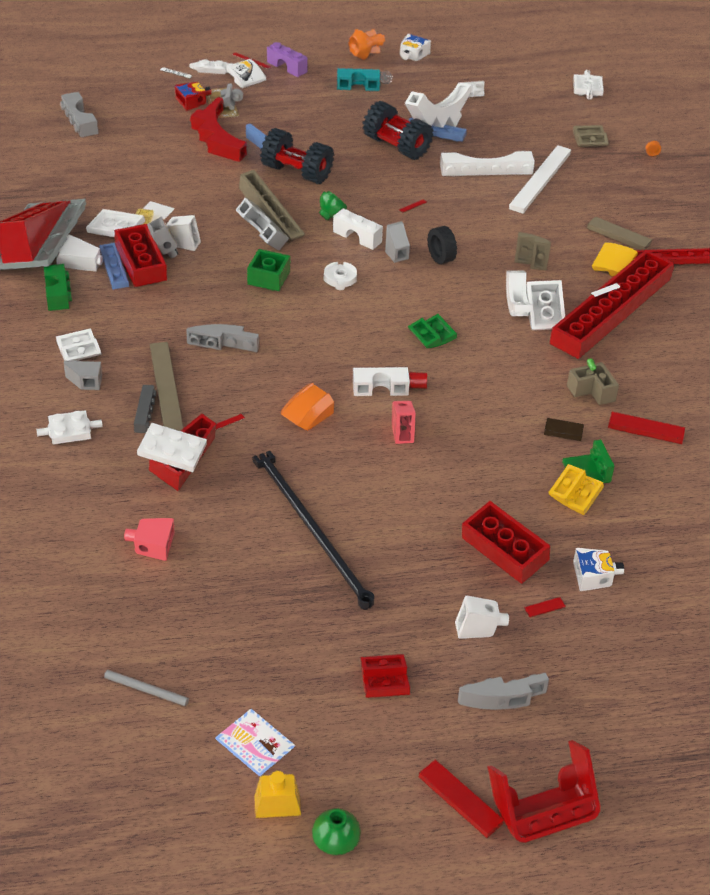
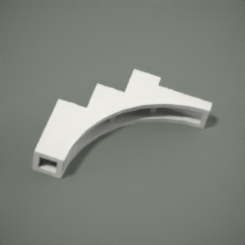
(442, 113)

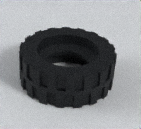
(442, 244)

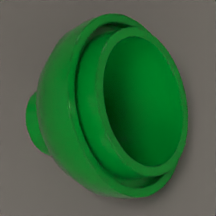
(330, 205)
(336, 838)

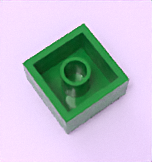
(268, 270)

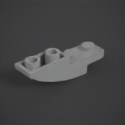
(220, 335)
(498, 695)

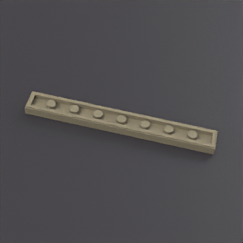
(166, 386)

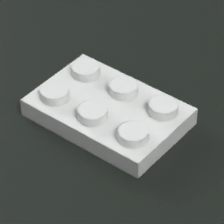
(110, 220)
(172, 447)

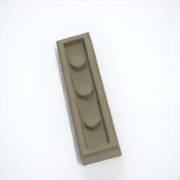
(619, 233)

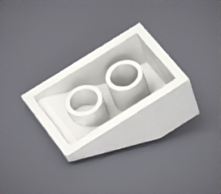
(546, 304)

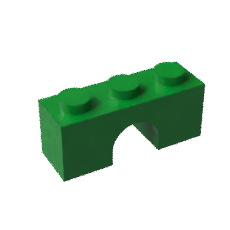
(57, 287)

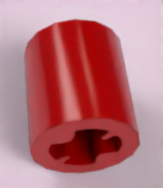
(418, 380)

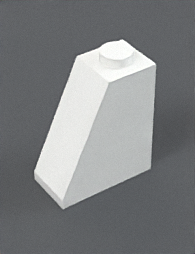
(79, 255)

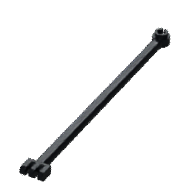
(365, 597)

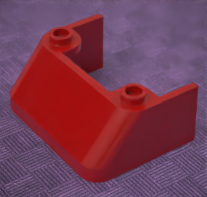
(552, 810)

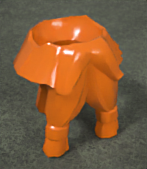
(362, 43)

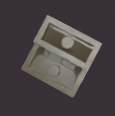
(590, 135)
(532, 251)

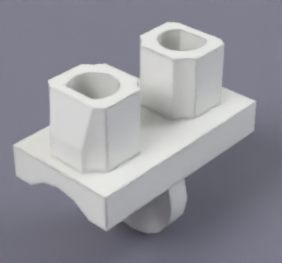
(478, 88)

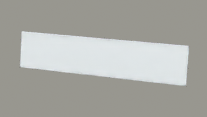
(605, 290)

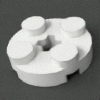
(340, 275)

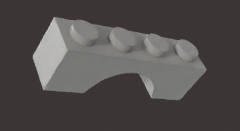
(83, 123)
(261, 221)

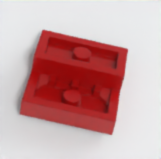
(385, 676)

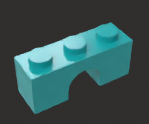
(367, 77)

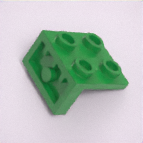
(596, 464)

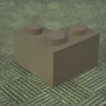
(598, 383)

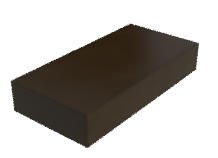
(564, 429)

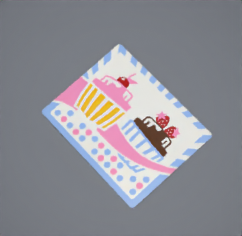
(255, 742)

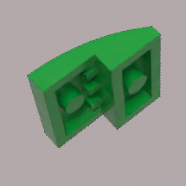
(433, 331)

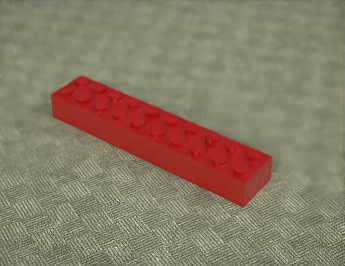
(602, 313)

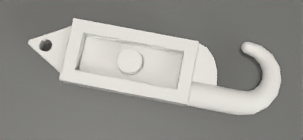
(207, 66)

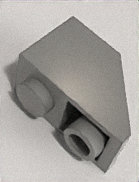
(397, 242)
(84, 374)

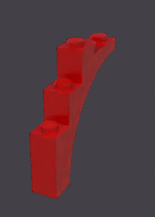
(216, 138)

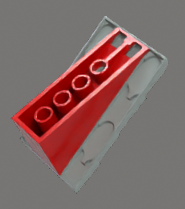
(37, 233)

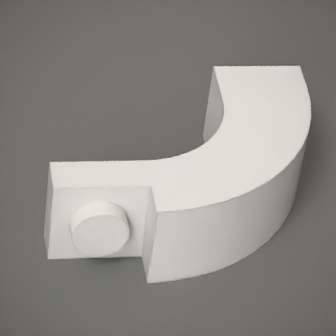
(516, 293)

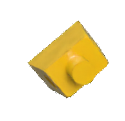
(277, 796)

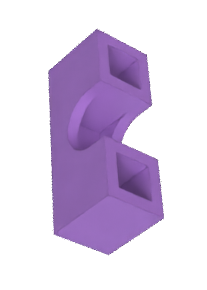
(280, 54)

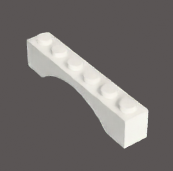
(460, 165)

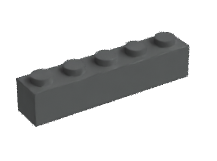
(144, 409)

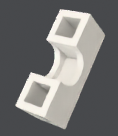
(368, 231)
(393, 378)

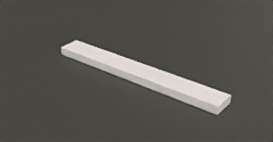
(539, 179)

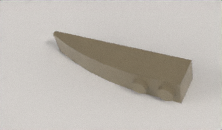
(258, 192)

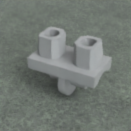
(231, 96)

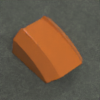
(309, 407)

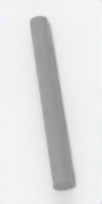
(150, 689)

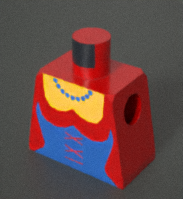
(191, 95)

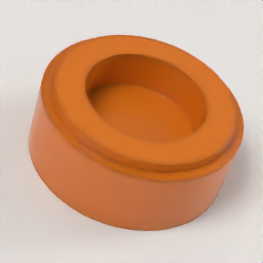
(653, 148)

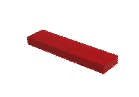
(646, 427)
(461, 798)

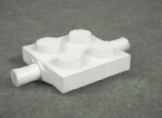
(588, 85)
(69, 427)

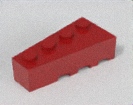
(173, 476)

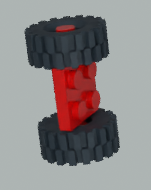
(409, 136)
(313, 163)

